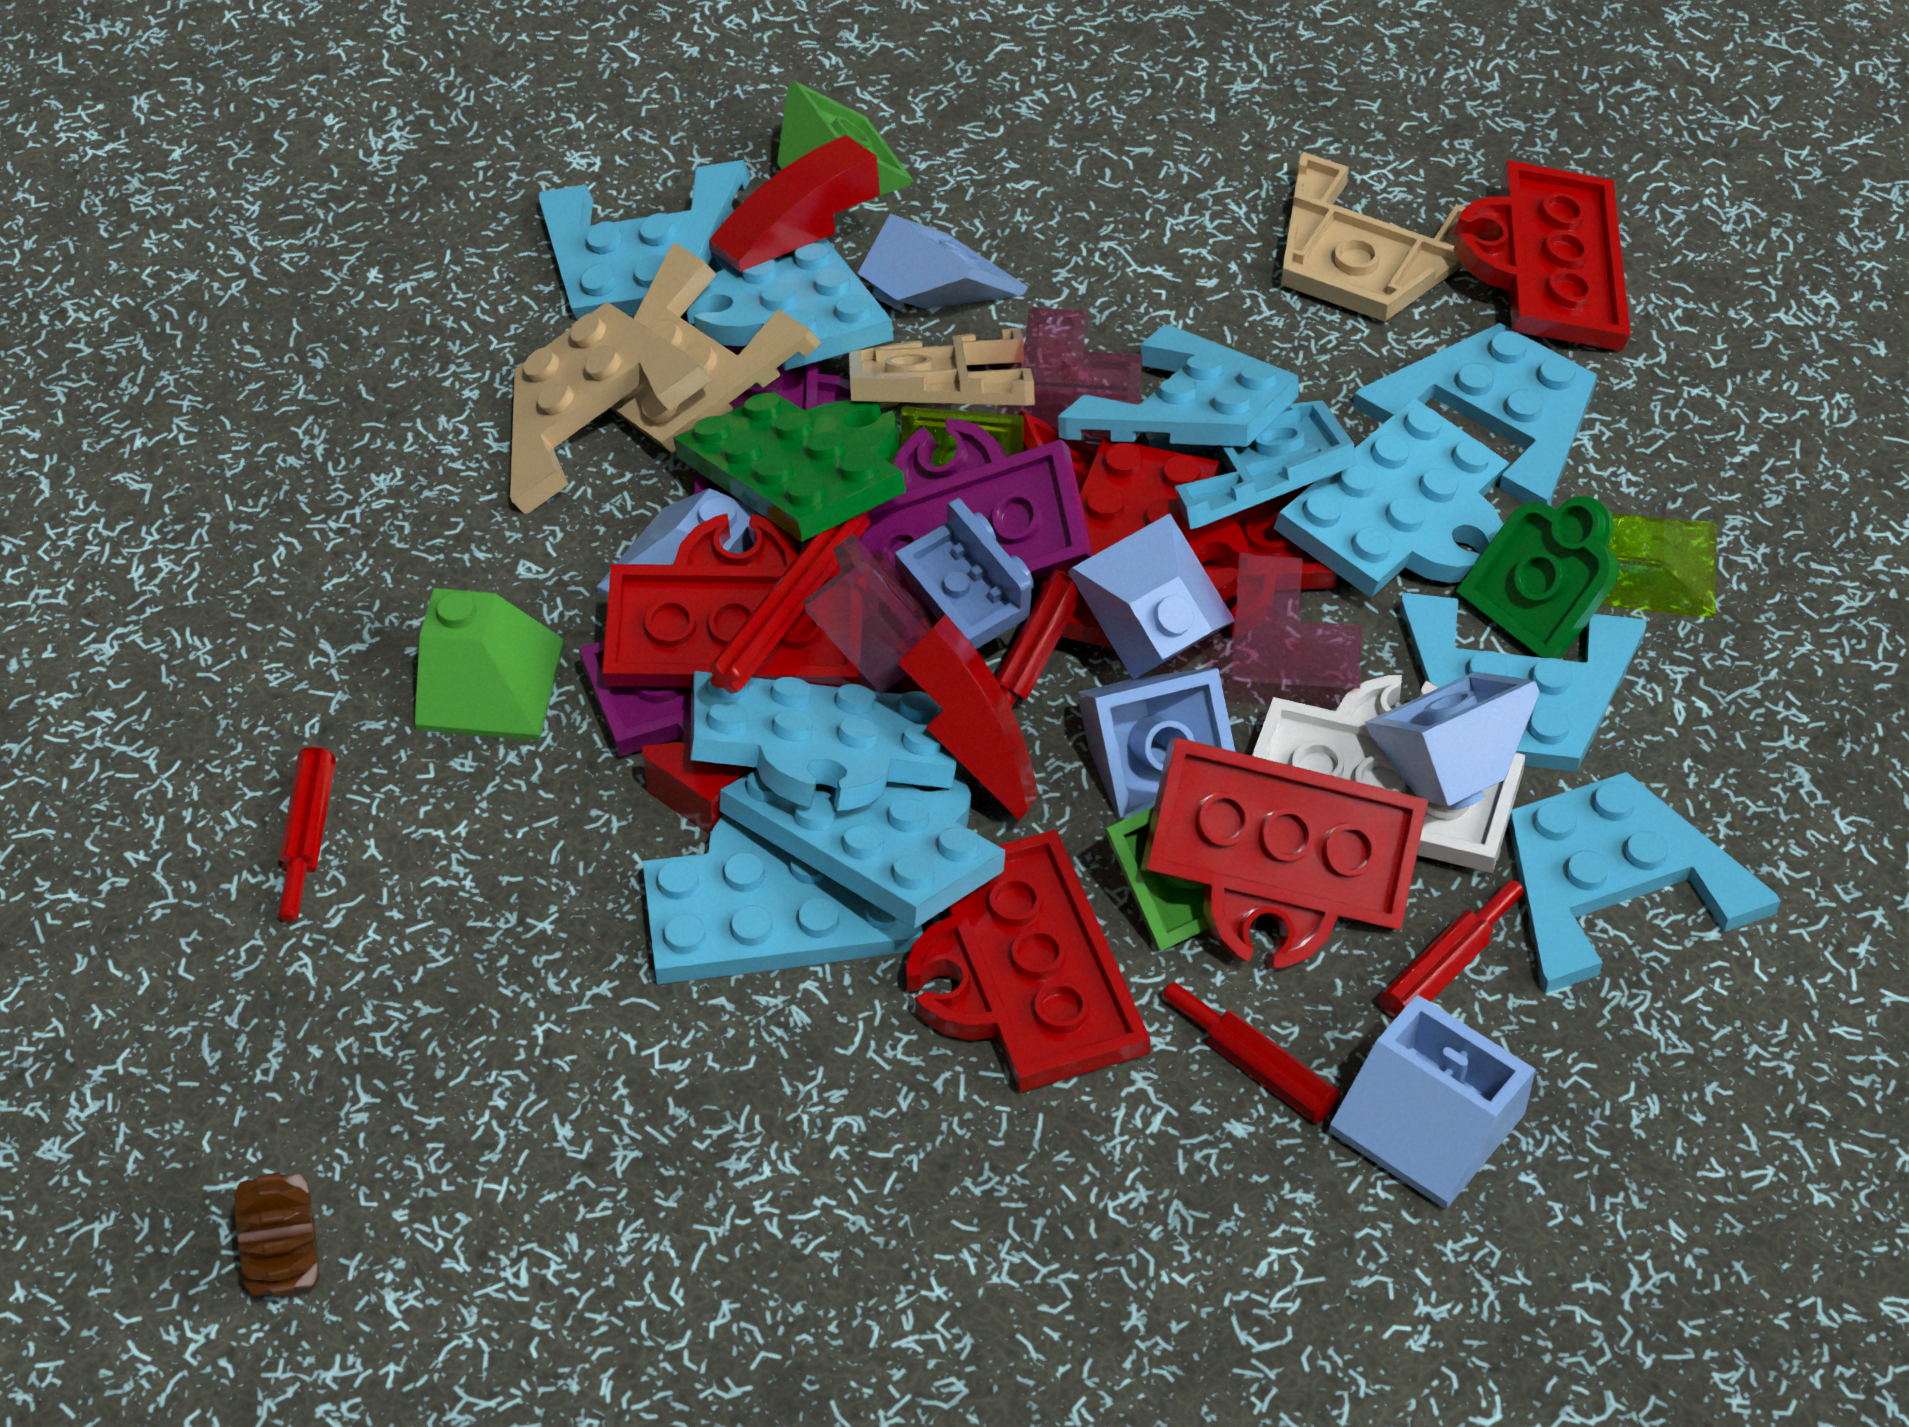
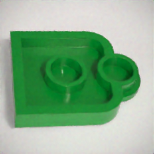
(1546, 573)

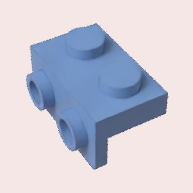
(968, 576)

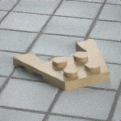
(1355, 256)
(669, 296)
(940, 373)
(580, 379)

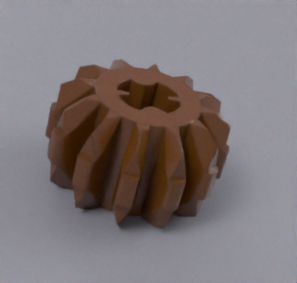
(276, 1234)

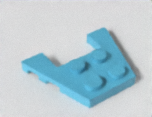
(622, 257)
(1506, 387)
(1208, 401)
(1290, 453)
(1571, 692)
(1609, 847)

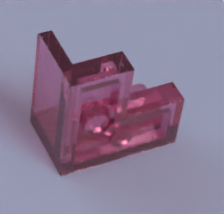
(1067, 372)
(869, 613)
(1274, 643)

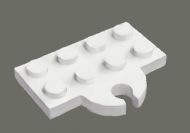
(1342, 747)

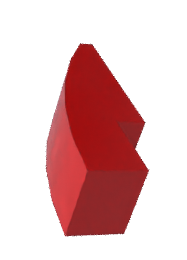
(798, 204)
(974, 714)

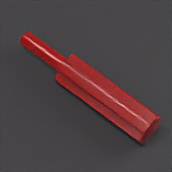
(1038, 636)
(304, 825)
(1448, 953)
(1259, 1056)

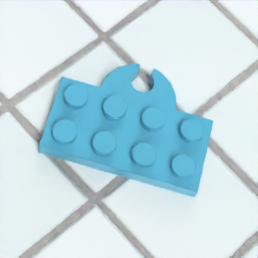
(805, 284)
(1402, 504)
(820, 736)
(899, 852)
(757, 912)

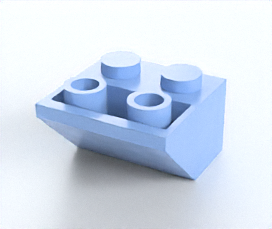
(1433, 1101)

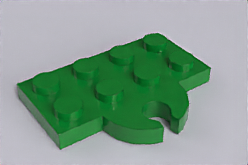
(797, 463)

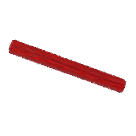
(781, 606)

